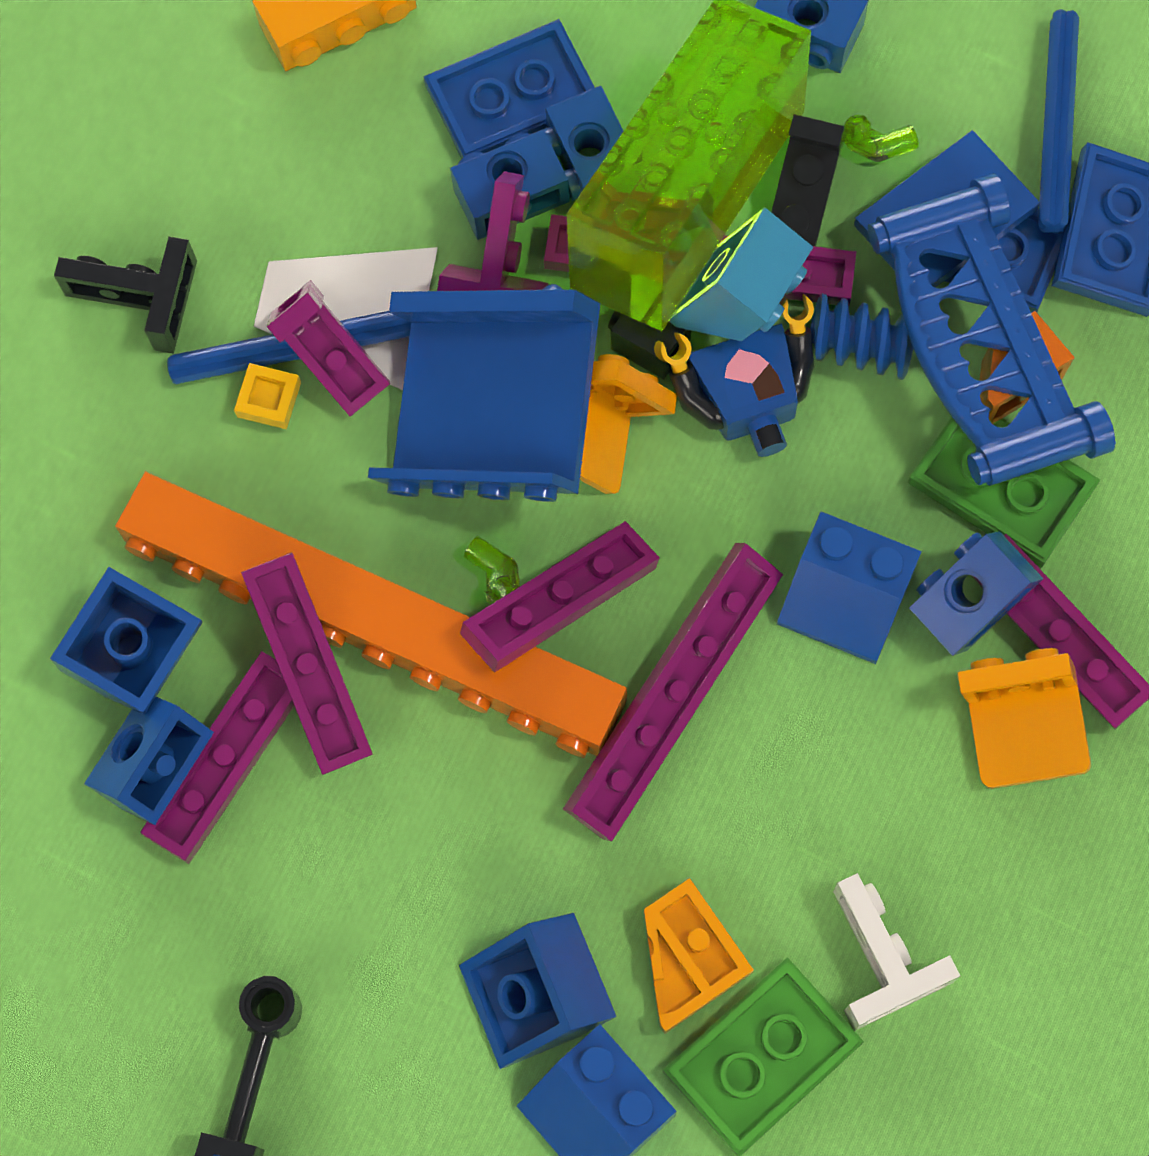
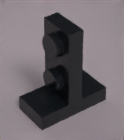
(808, 175)
(137, 287)

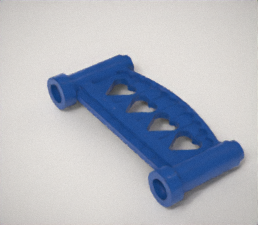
(1048, 424)

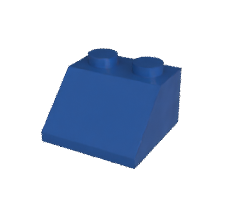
(848, 587)
(125, 641)
(537, 989)
(596, 1102)

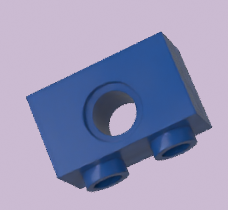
(835, 27)
(580, 124)
(523, 155)
(1005, 582)
(149, 759)

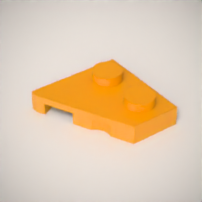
(689, 954)

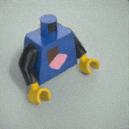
(748, 382)

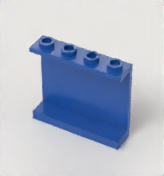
(493, 393)

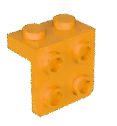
(615, 397)
(1026, 718)

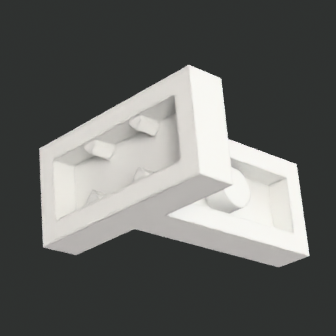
(886, 956)

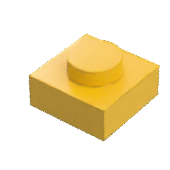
(267, 396)

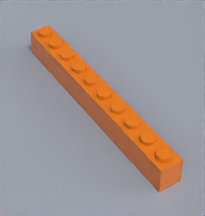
(374, 616)

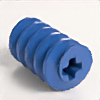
(860, 336)

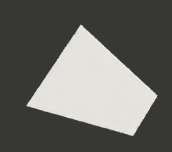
(354, 288)

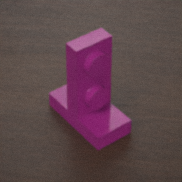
(501, 251)
(327, 348)

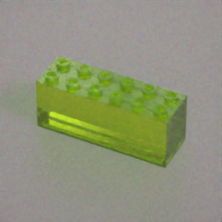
(688, 161)

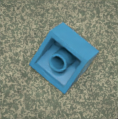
(745, 280)

